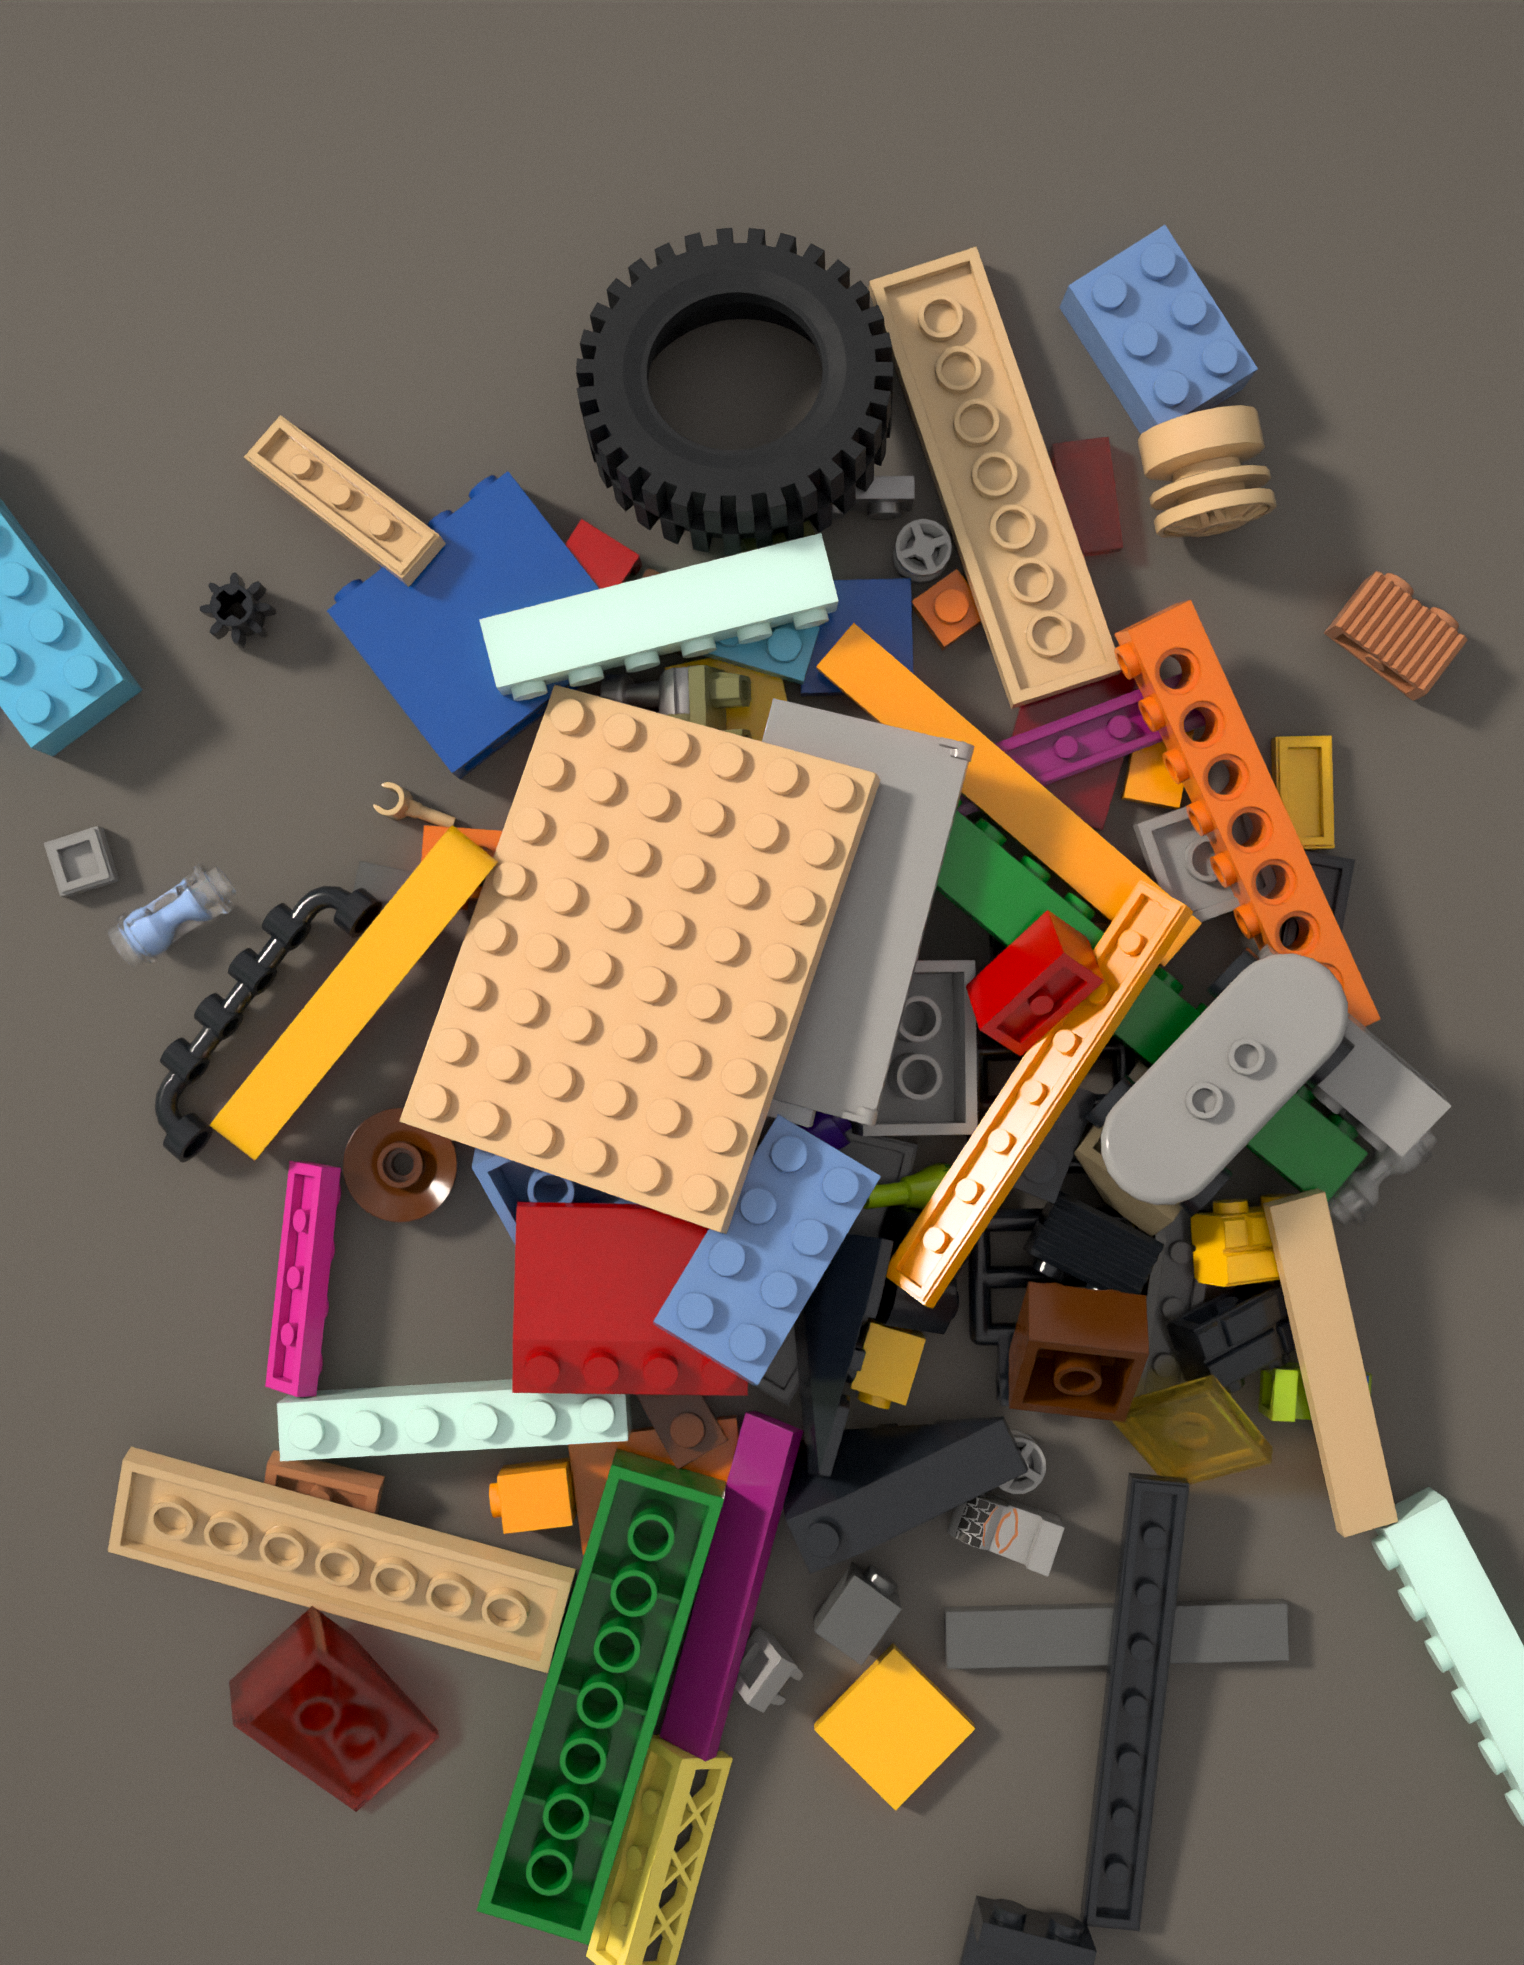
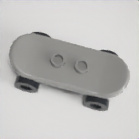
(1223, 1079)

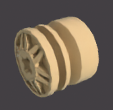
(1204, 461)

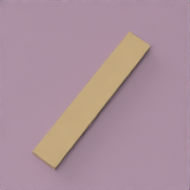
(1330, 1362)

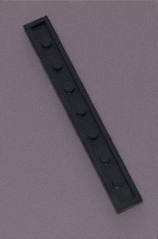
(1134, 1701)

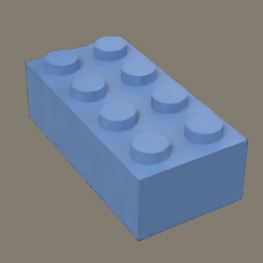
(786, 1228)

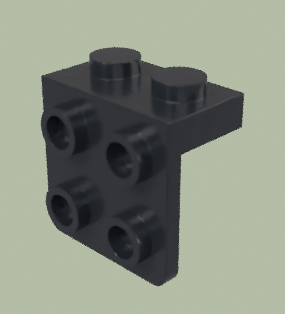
(1014, 1935)

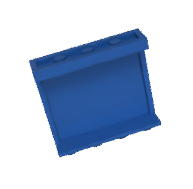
(429, 635)

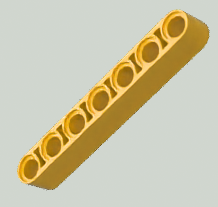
(354, 992)

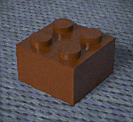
(1078, 1351)

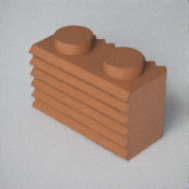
(1397, 634)

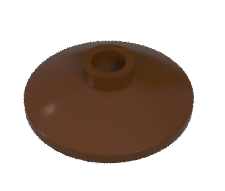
(376, 1182)

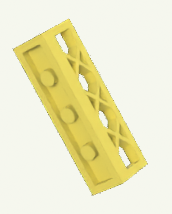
(647, 1858)

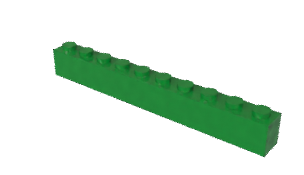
(1012, 894)

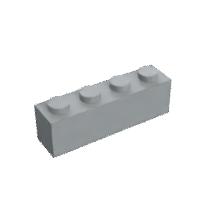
(1380, 1090)

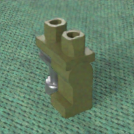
(686, 693)

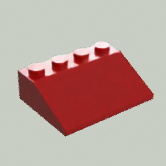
(589, 1301)

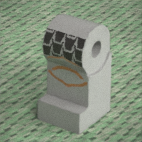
(1009, 1530)

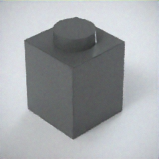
(858, 1611)

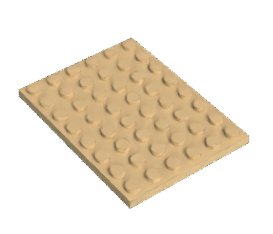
(641, 955)

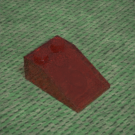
(329, 1710)

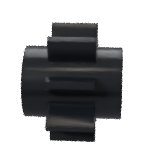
(220, 605)

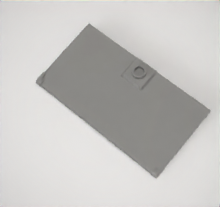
(880, 922)

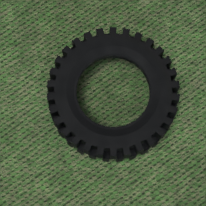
(754, 488)

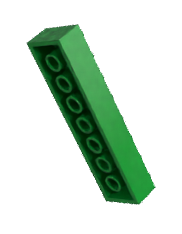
(602, 1696)

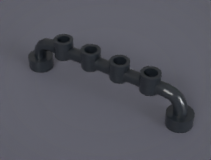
(222, 1016)

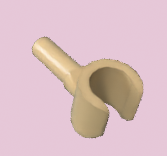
(408, 807)

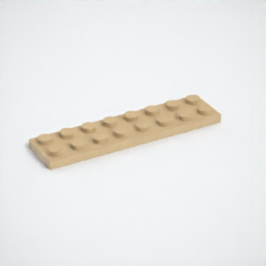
(994, 478)
(339, 1559)

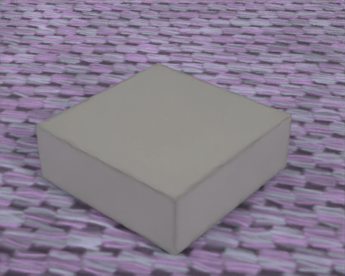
(81, 861)

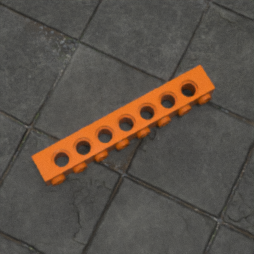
(1250, 791)

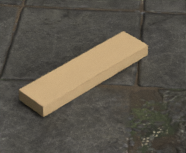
(345, 500)

